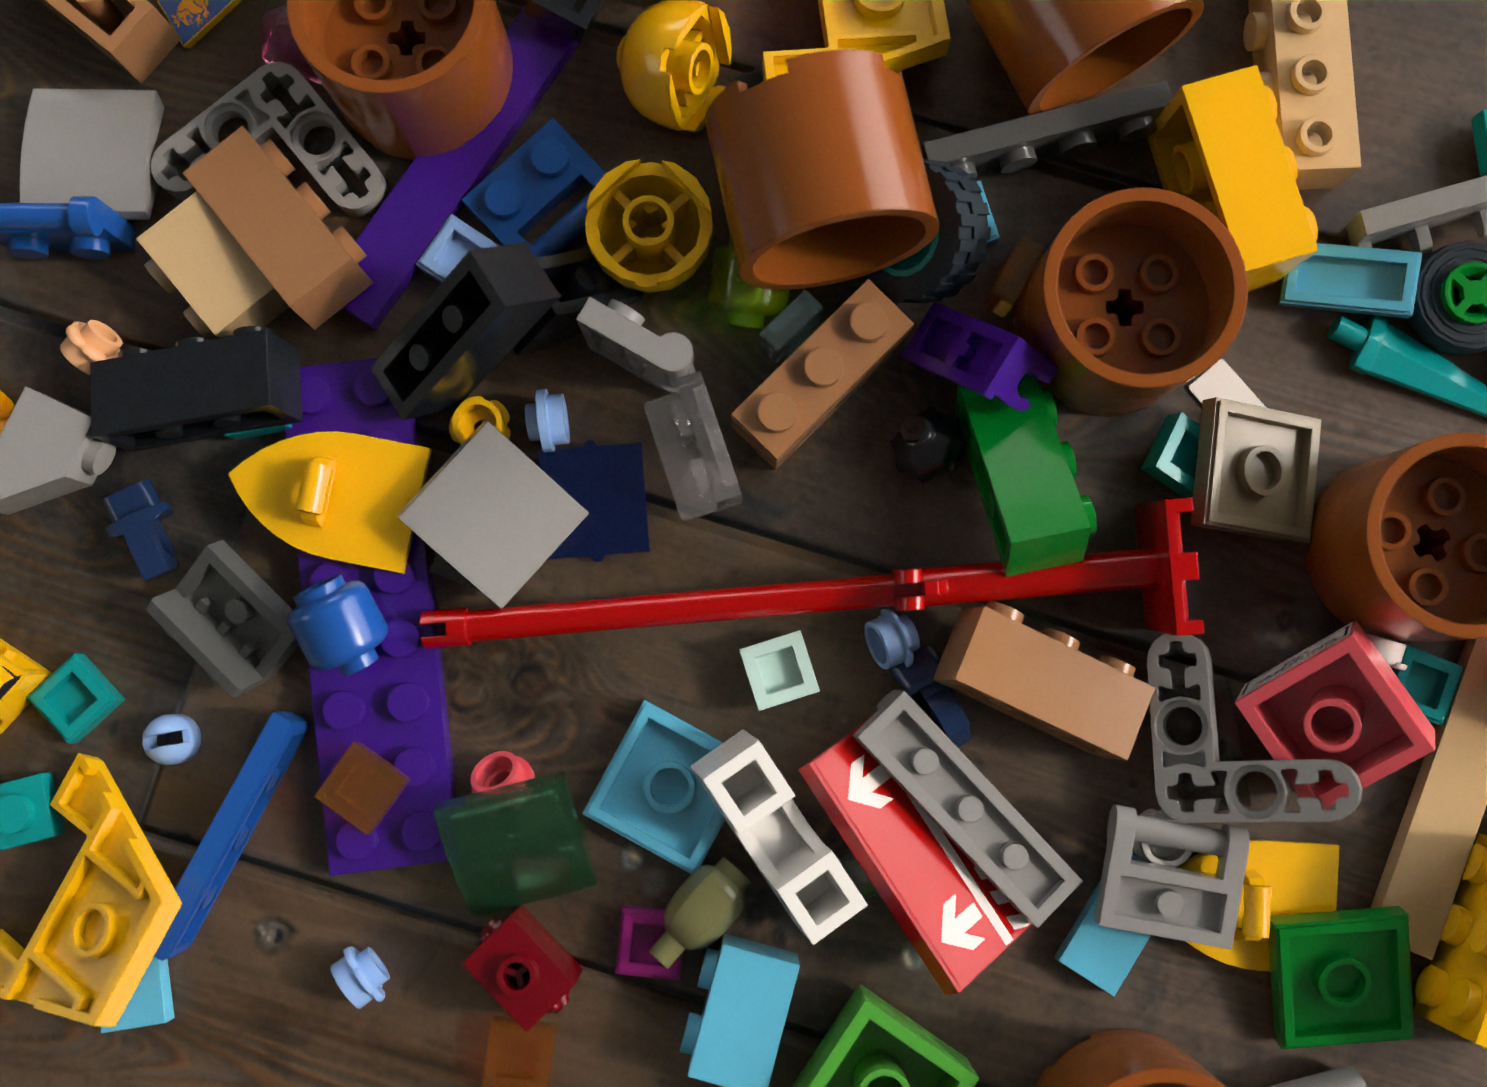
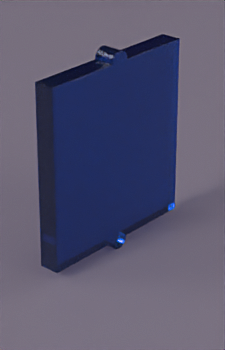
(612, 489)

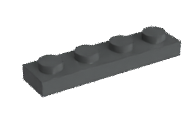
(1064, 130)

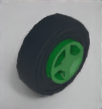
(1436, 316)

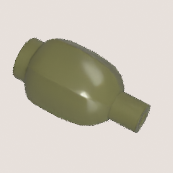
(701, 910)

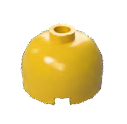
(673, 62)
(649, 225)

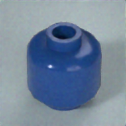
(338, 625)

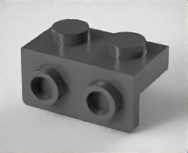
(227, 620)

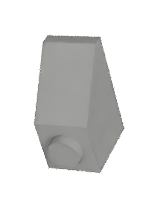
(47, 452)

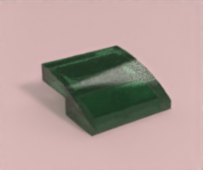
(516, 844)

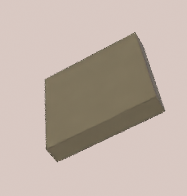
(1255, 471)

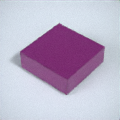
(638, 933)

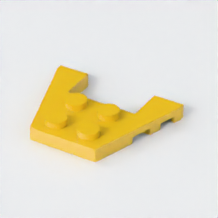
(898, 29)
(102, 916)

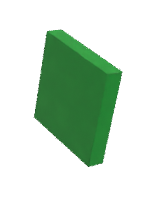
(1341, 977)

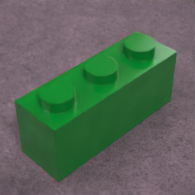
(1026, 480)

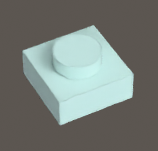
(779, 670)

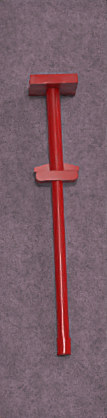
(1155, 567)

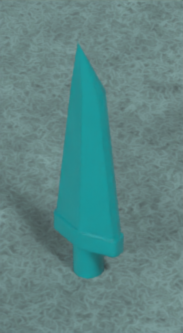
(1403, 361)

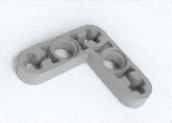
(270, 120)
(1202, 756)

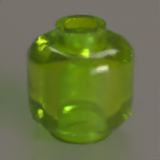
(743, 302)

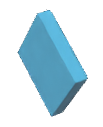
(654, 793)

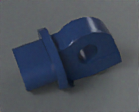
(137, 518)
(932, 696)

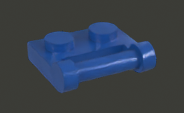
(531, 186)
(81, 226)

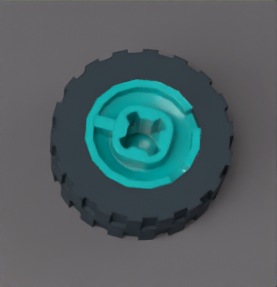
(953, 253)

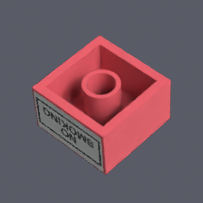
(1339, 706)

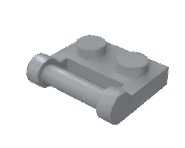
(618, 336)
(1168, 898)

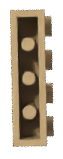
(1309, 67)

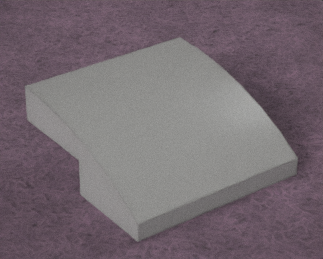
(91, 147)
(493, 514)

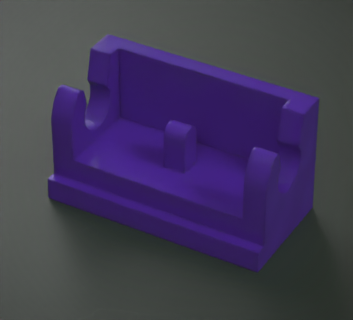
(976, 356)

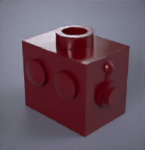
(526, 942)

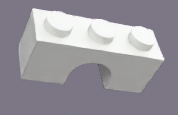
(777, 836)

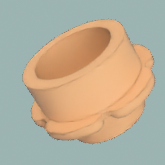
(90, 344)

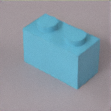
(742, 1013)

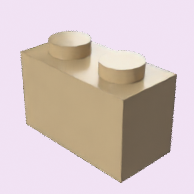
(210, 270)

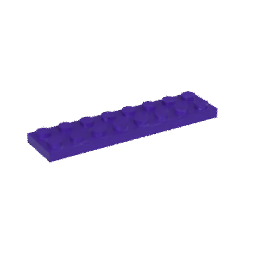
(401, 697)

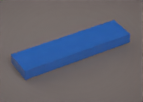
(233, 827)

